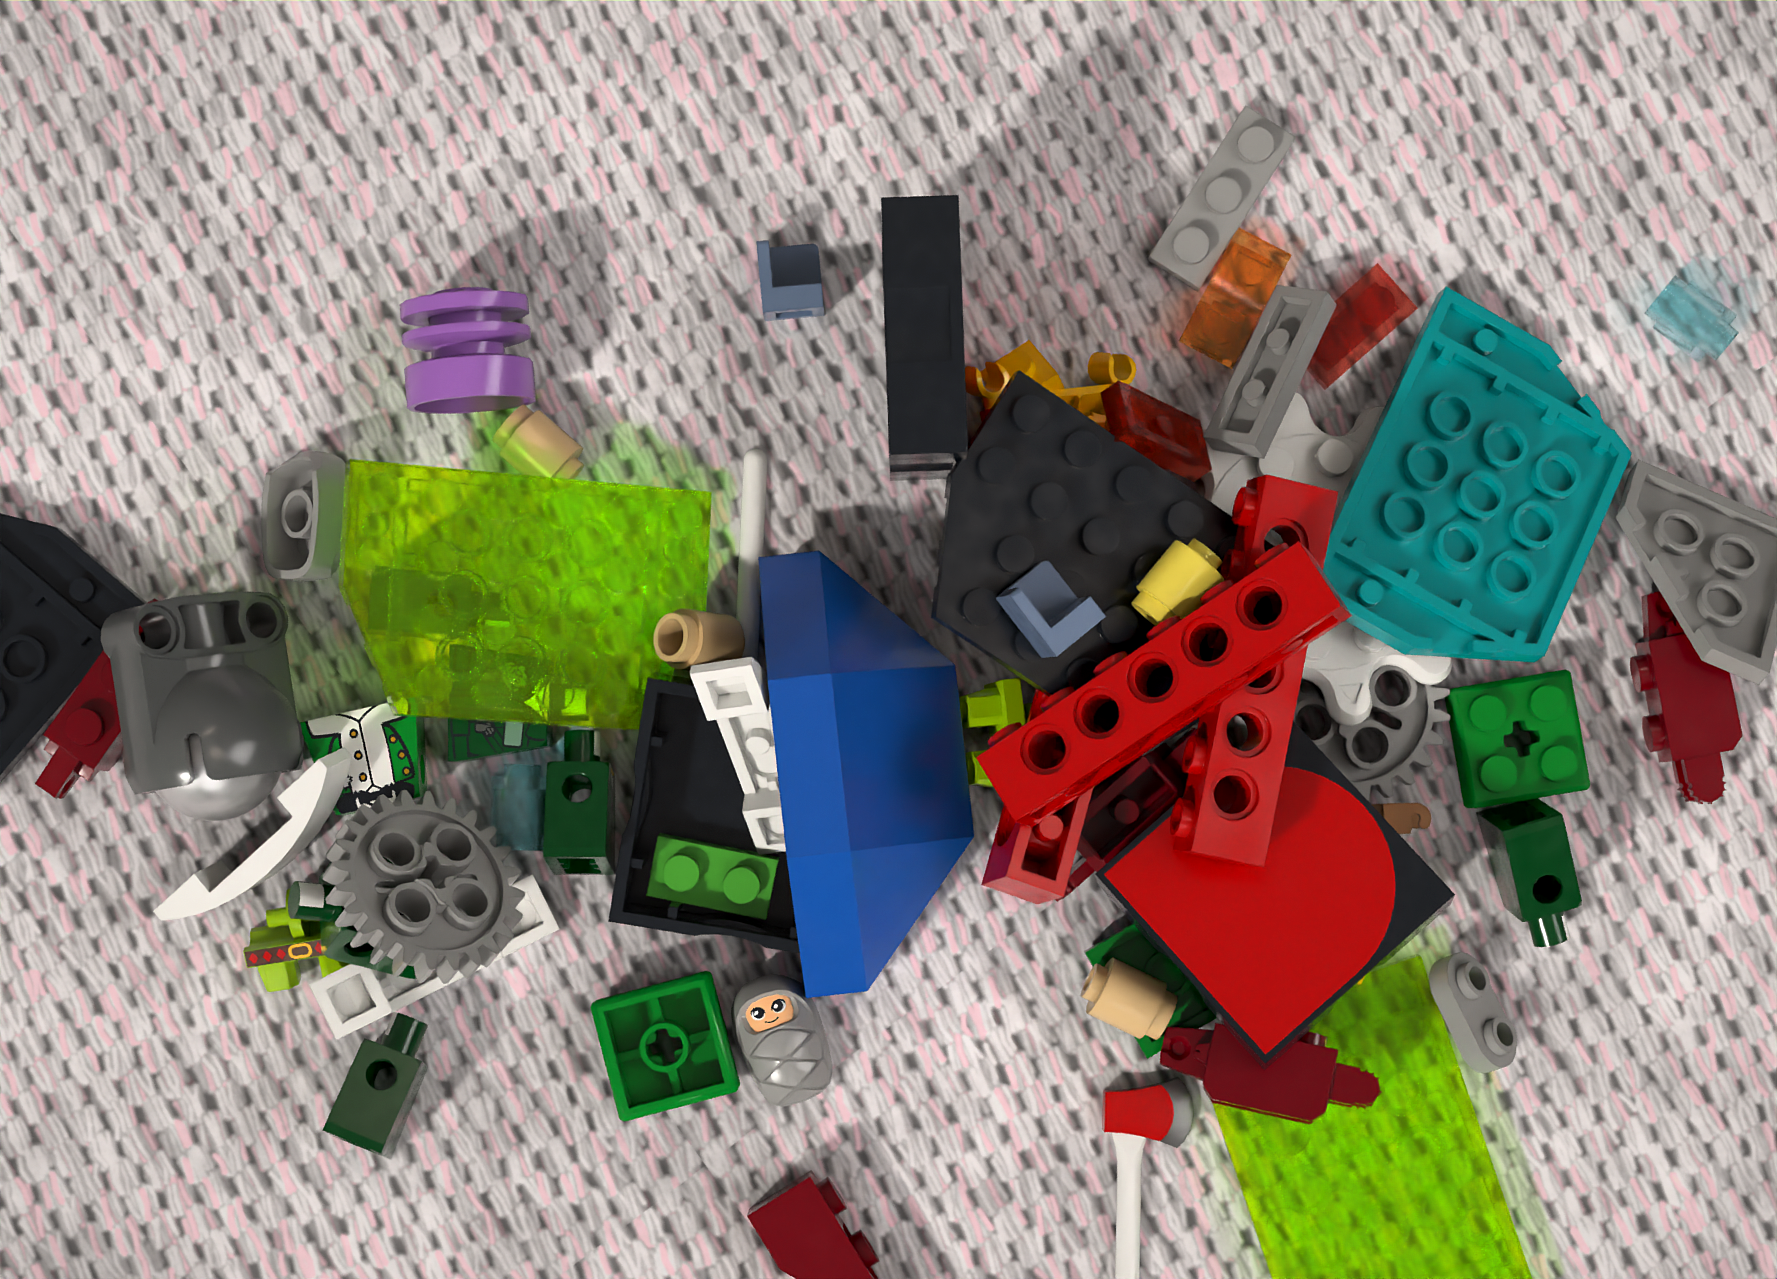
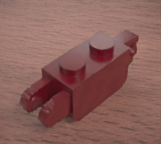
(1687, 703)
(85, 731)
(1128, 805)
(1290, 1089)

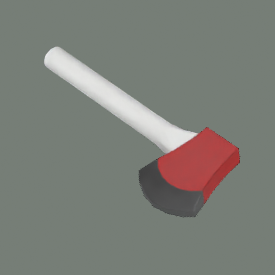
(1133, 1115)

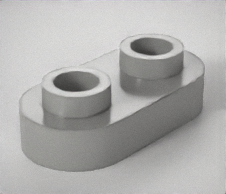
(1473, 1012)

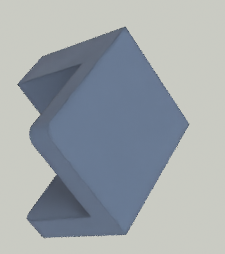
(790, 281)
(1048, 610)

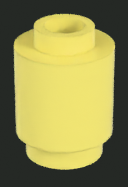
(1177, 582)

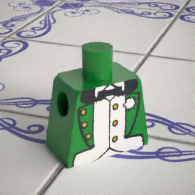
(384, 750)

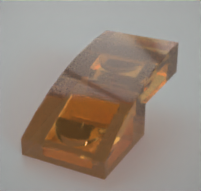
(1235, 298)

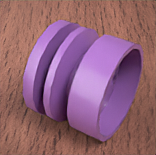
(468, 358)

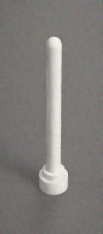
(751, 548)

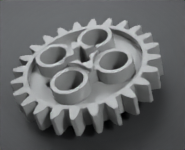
(1398, 746)
(423, 886)

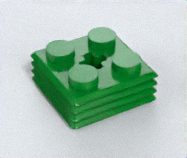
(1495, 773)
(645, 1081)

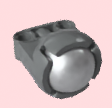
(205, 700)

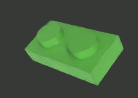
(712, 876)

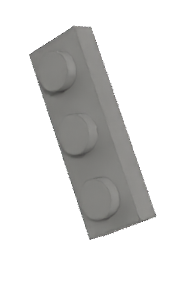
(1221, 198)
(1270, 371)

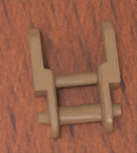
(1405, 816)

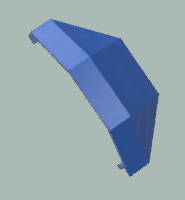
(862, 767)

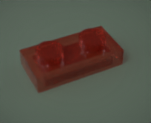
(1358, 324)
(1156, 430)

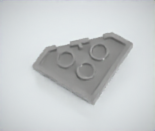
(1709, 564)

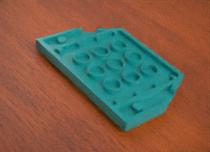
(1473, 494)

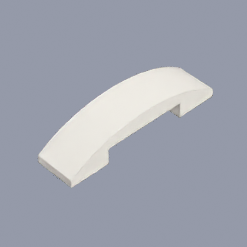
(739, 700)
(308, 801)
(364, 995)

